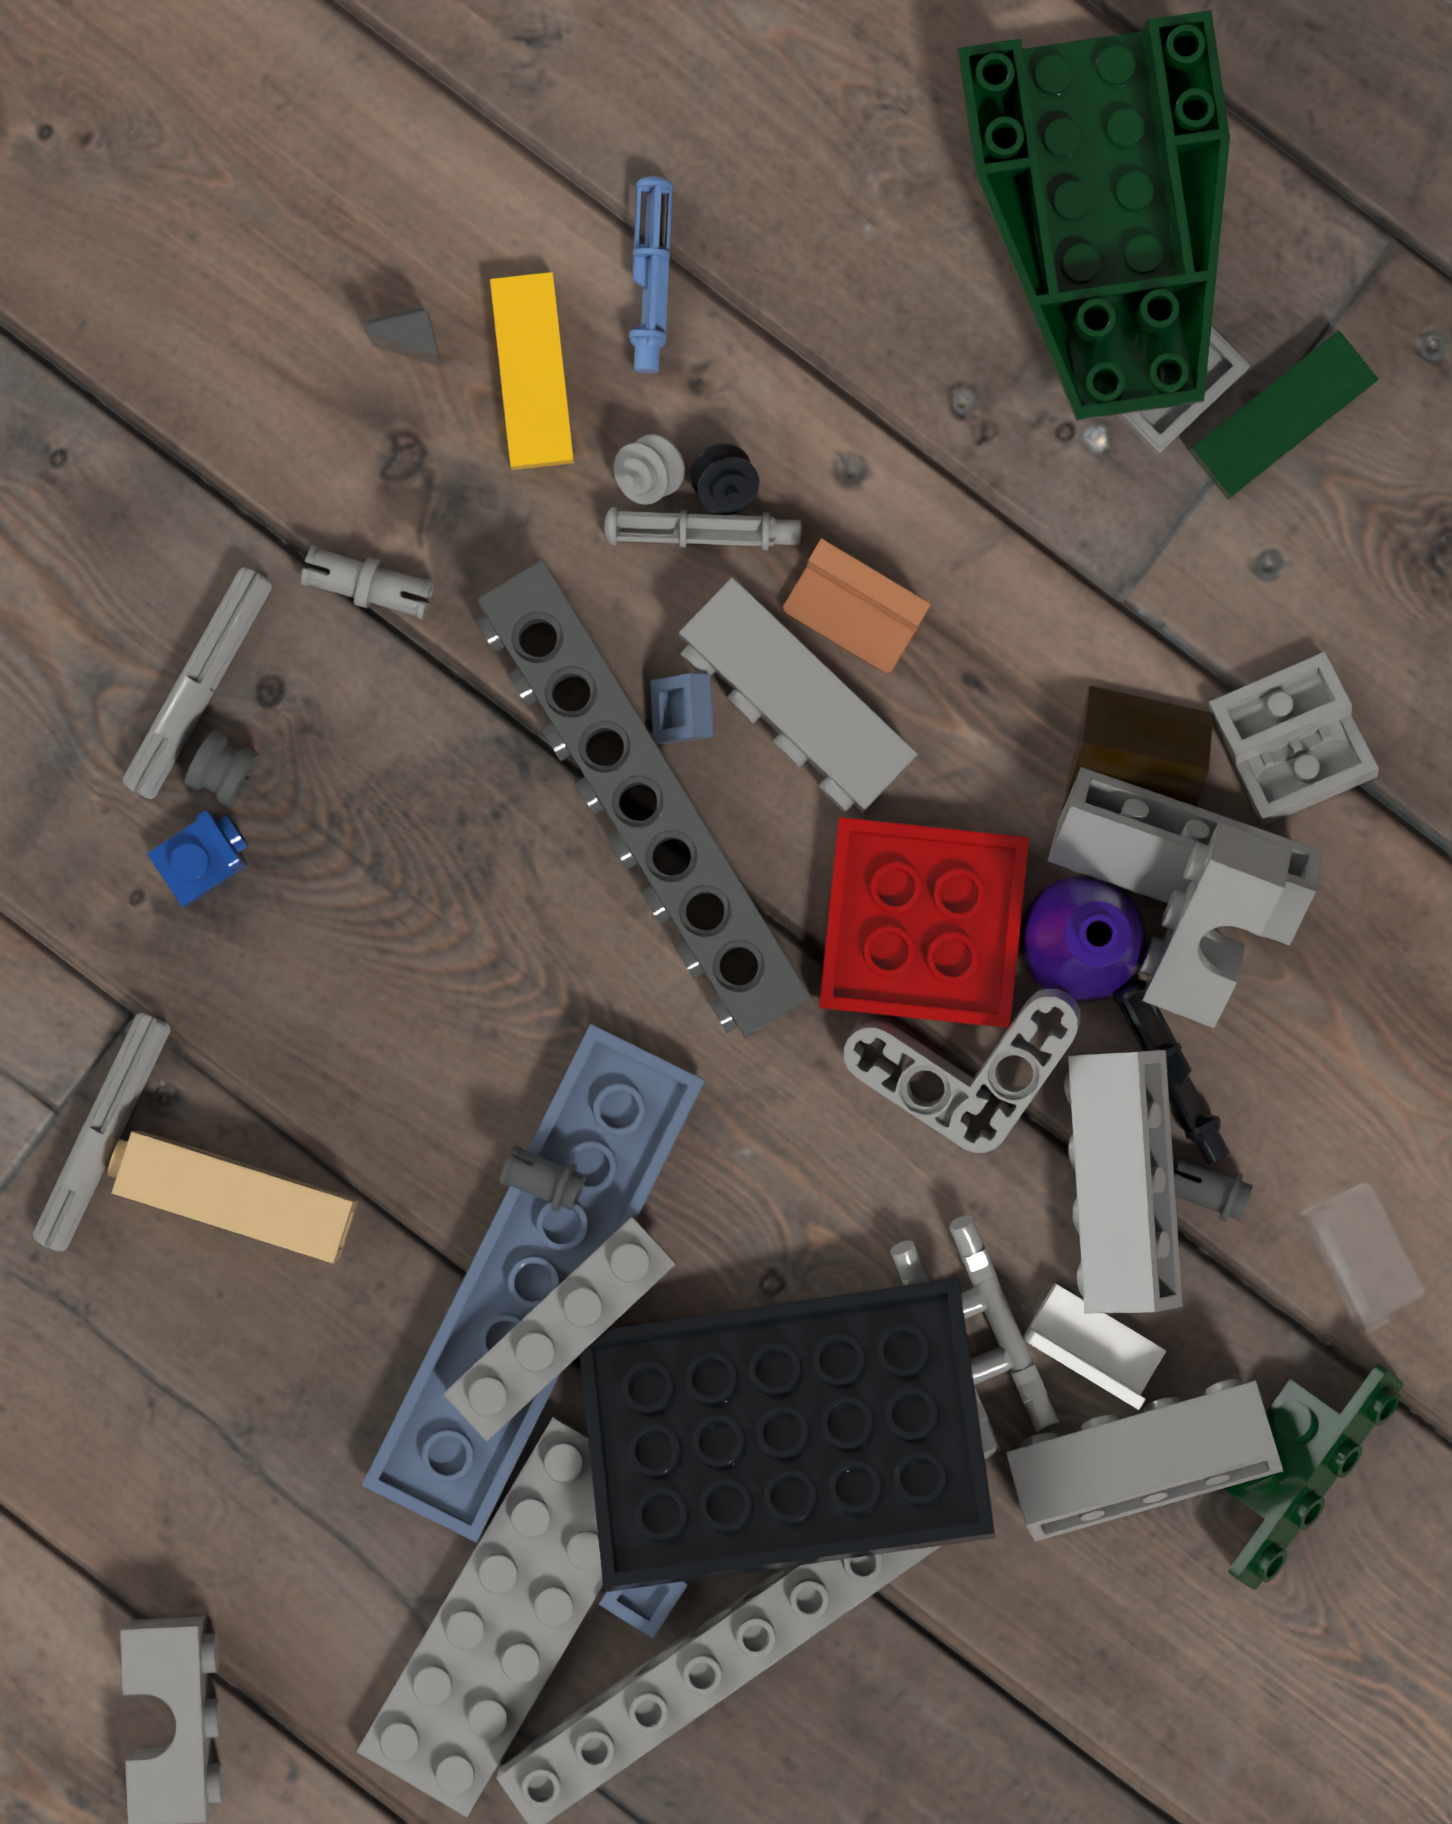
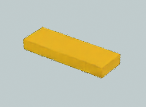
(532, 371)

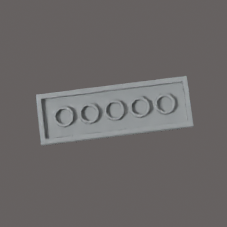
(497, 1630)

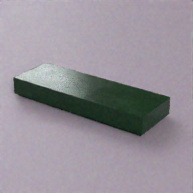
(1283, 415)

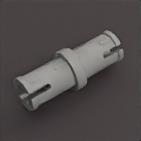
(367, 582)

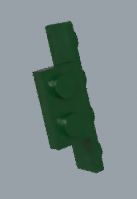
(1313, 1451)

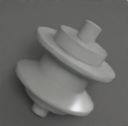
(649, 469)

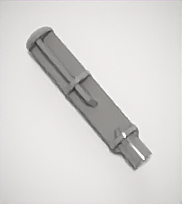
(700, 529)

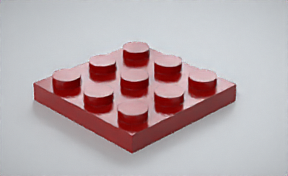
(923, 922)

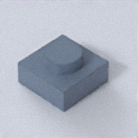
(682, 708)
(644, 1606)

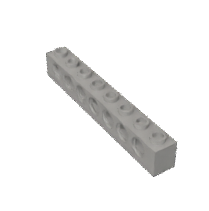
(690, 1679)

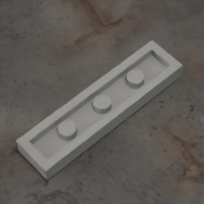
(559, 1328)

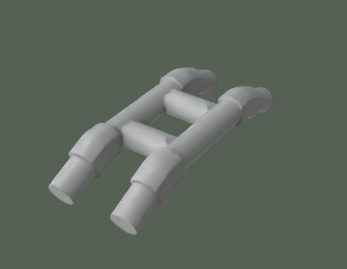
(989, 1298)

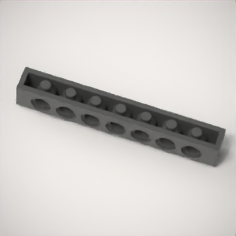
(537, 600)

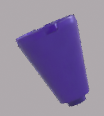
(1057, 945)

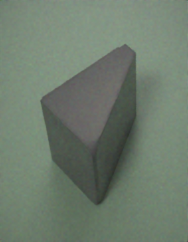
(406, 334)

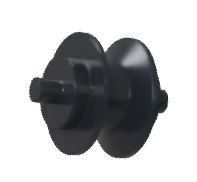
(724, 479)

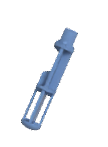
(651, 273)

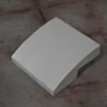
(1293, 739)

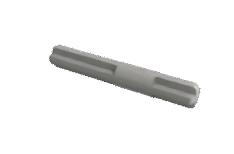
(197, 683)
(101, 1132)

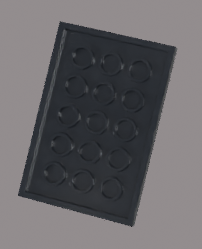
(785, 1436)

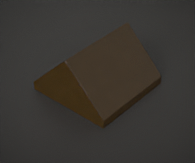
(1144, 744)

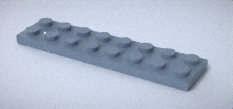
(618, 1125)

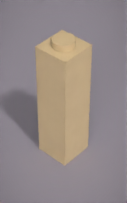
(232, 1195)

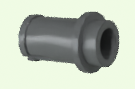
(543, 1178)
(1211, 1189)

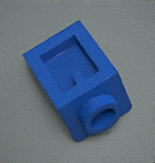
(200, 857)

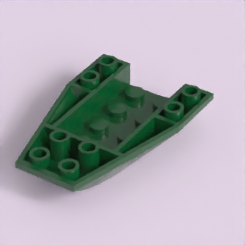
(1109, 201)

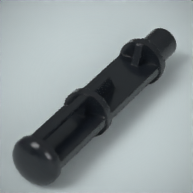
(1154, 1034)

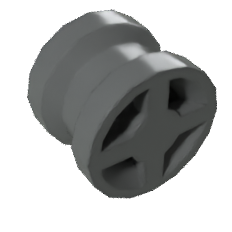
(222, 768)

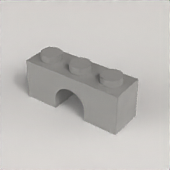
(1231, 884)
(174, 1663)

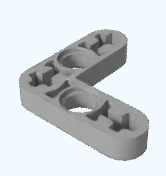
(961, 1090)

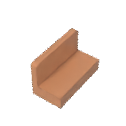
(855, 607)

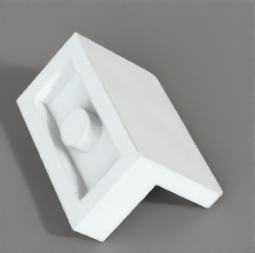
(1094, 1345)

